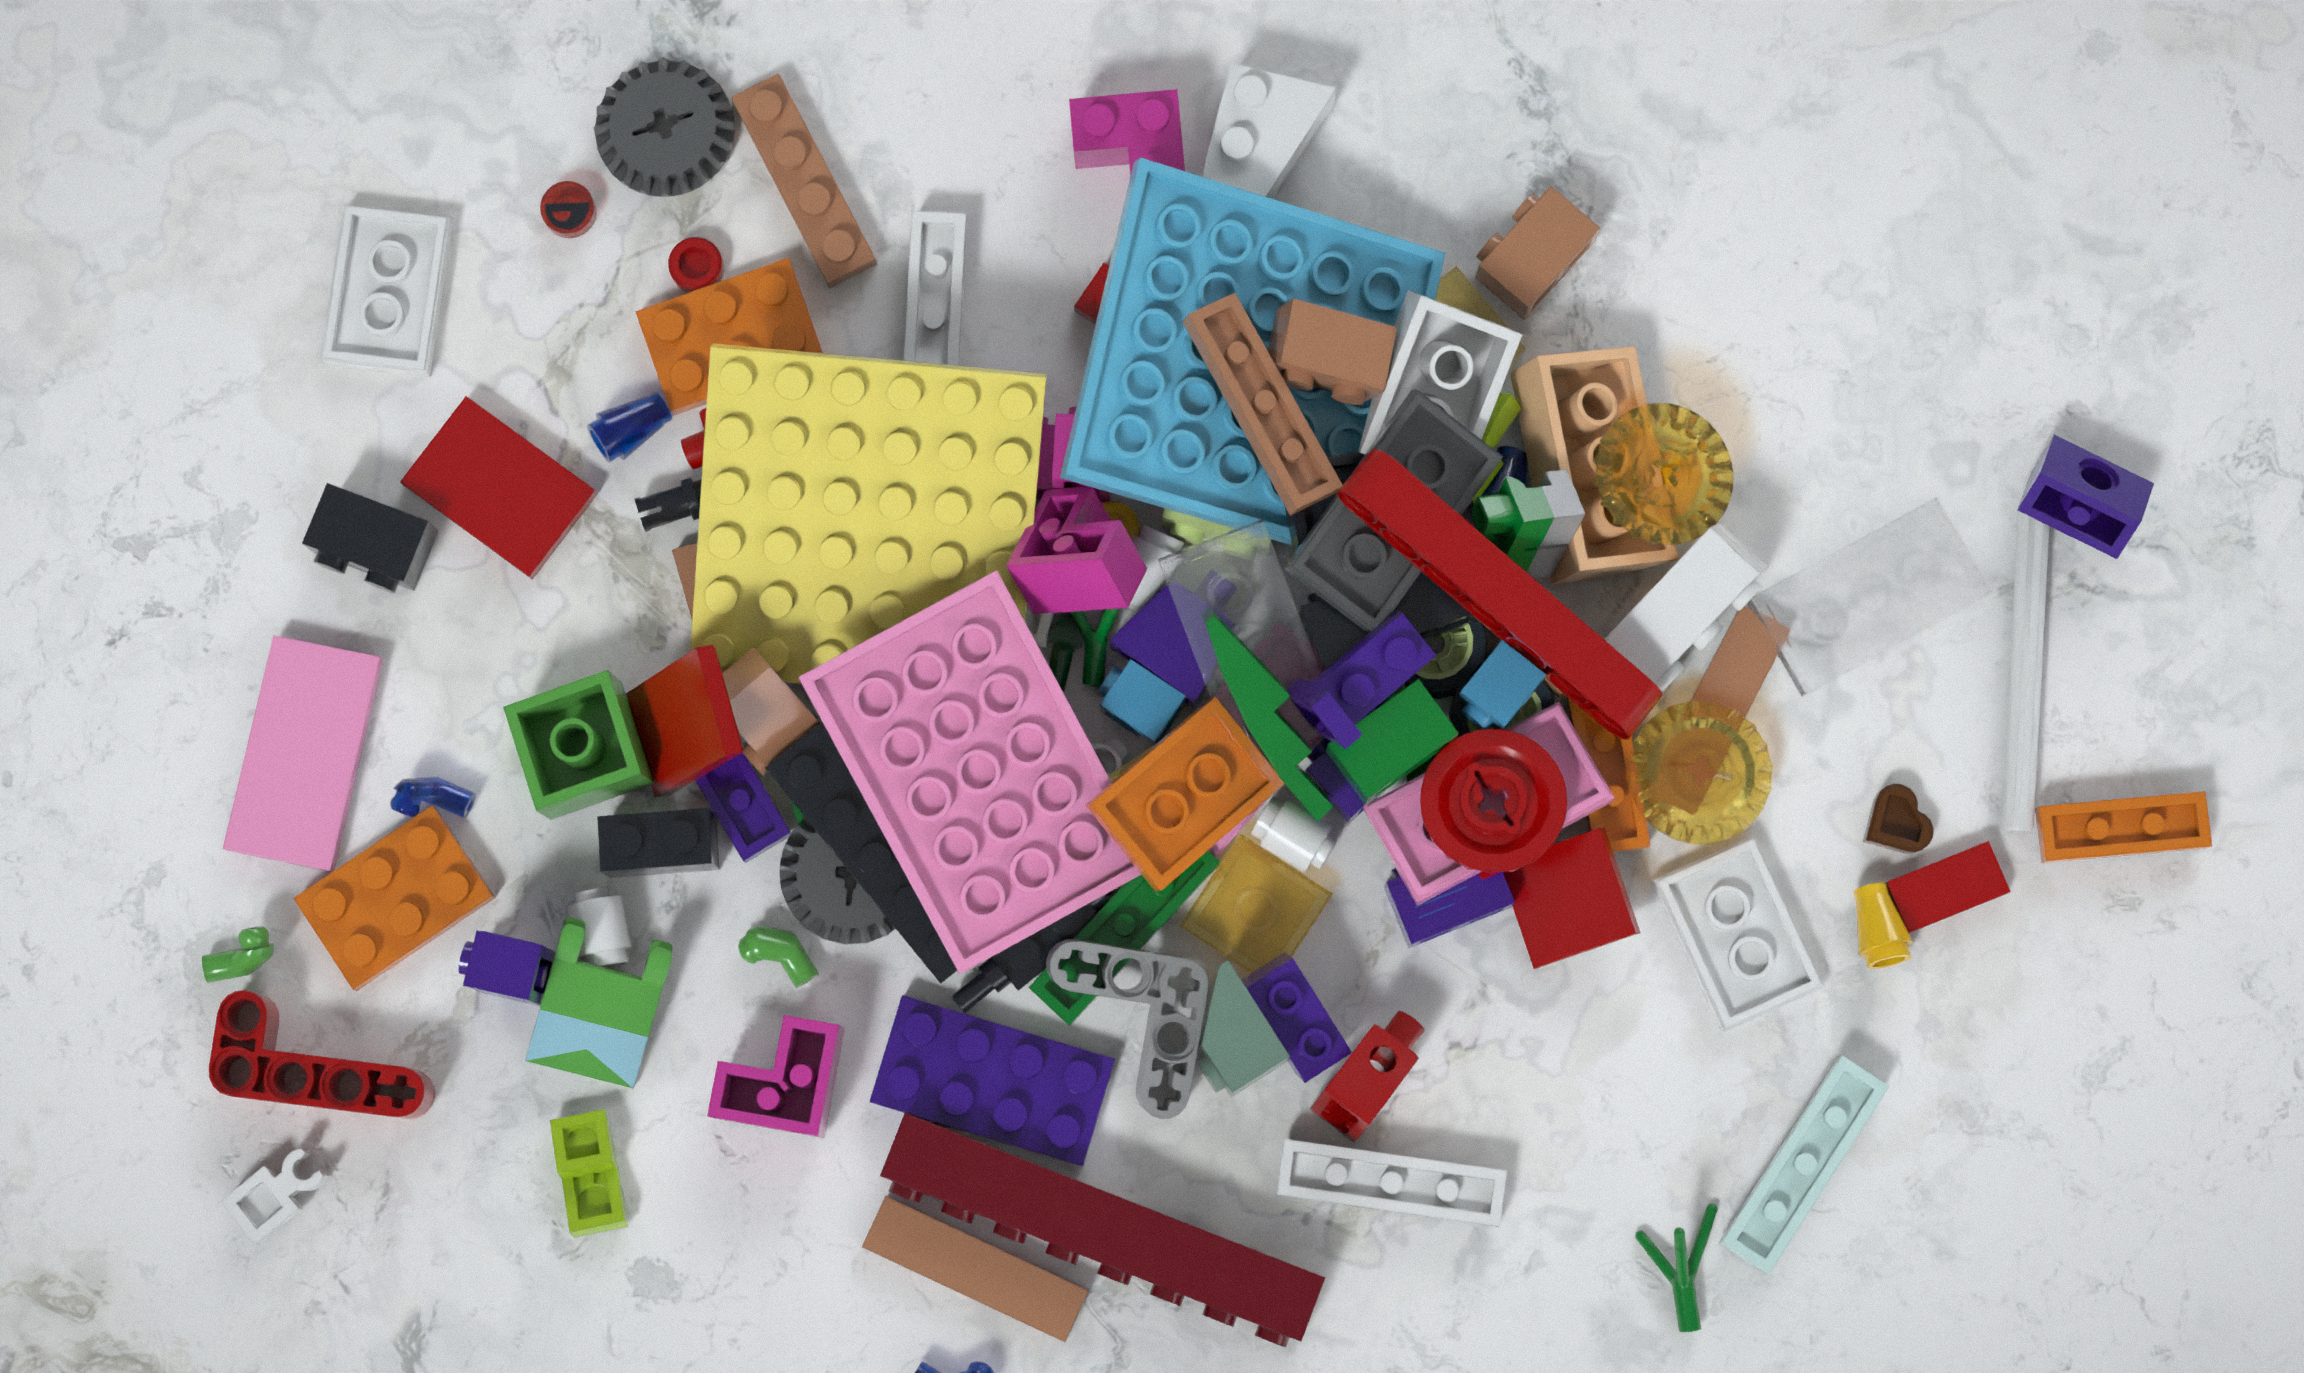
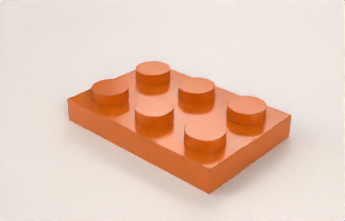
(747, 310)
(1185, 794)
(394, 898)

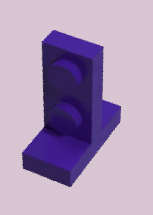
(1361, 679)

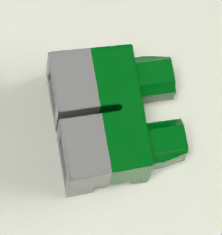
(1531, 522)

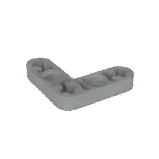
(1151, 990)

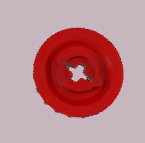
(1503, 764)

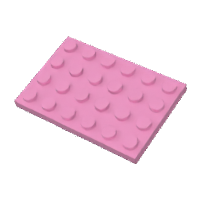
(972, 770)

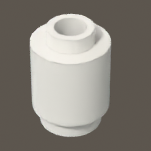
(1294, 834)
(606, 927)

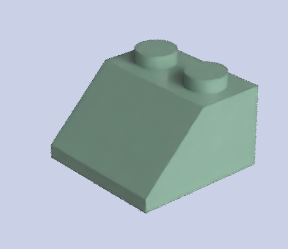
(1237, 1037)

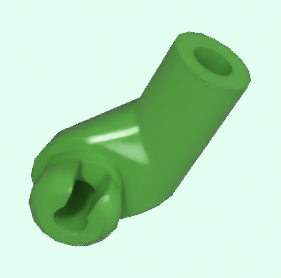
(778, 946)
(242, 961)

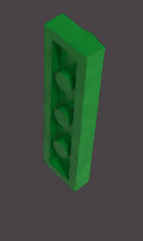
(1125, 921)

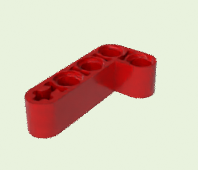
(321, 1072)

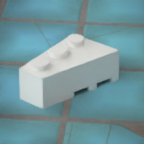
(1263, 128)
(1687, 604)

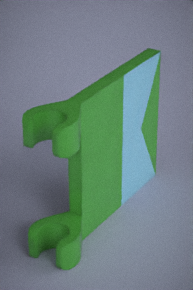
(595, 1016)

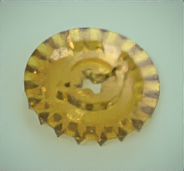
(1699, 480)
(1668, 793)

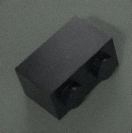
(369, 538)
(658, 843)

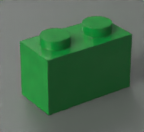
(1393, 741)

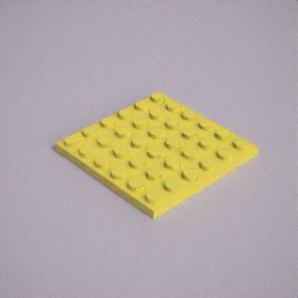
(853, 496)

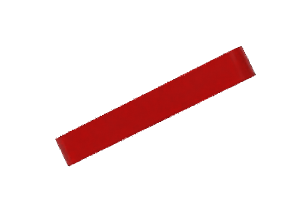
(1499, 593)

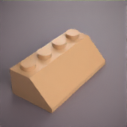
(1564, 414)

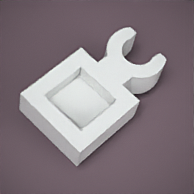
(268, 1200)

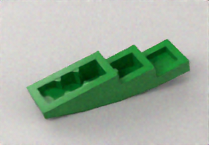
(1257, 697)

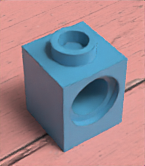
(1499, 688)
(1140, 702)

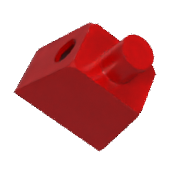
(1360, 1089)

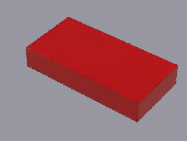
(1948, 887)

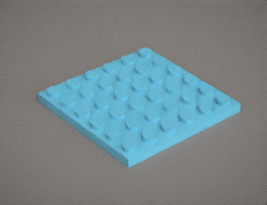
(1147, 403)

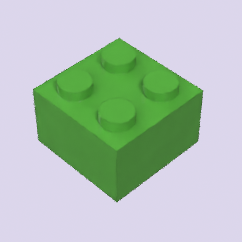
(578, 745)

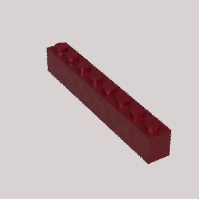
(1103, 1228)

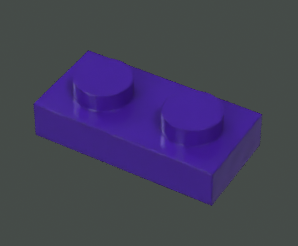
(744, 807)

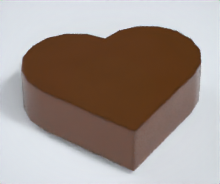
(1897, 822)

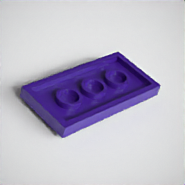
(992, 1080)

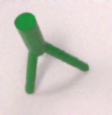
(1094, 645)
(1686, 1269)

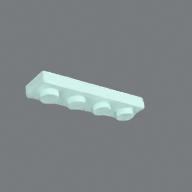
(1804, 1164)

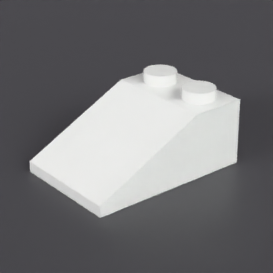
(1449, 359)

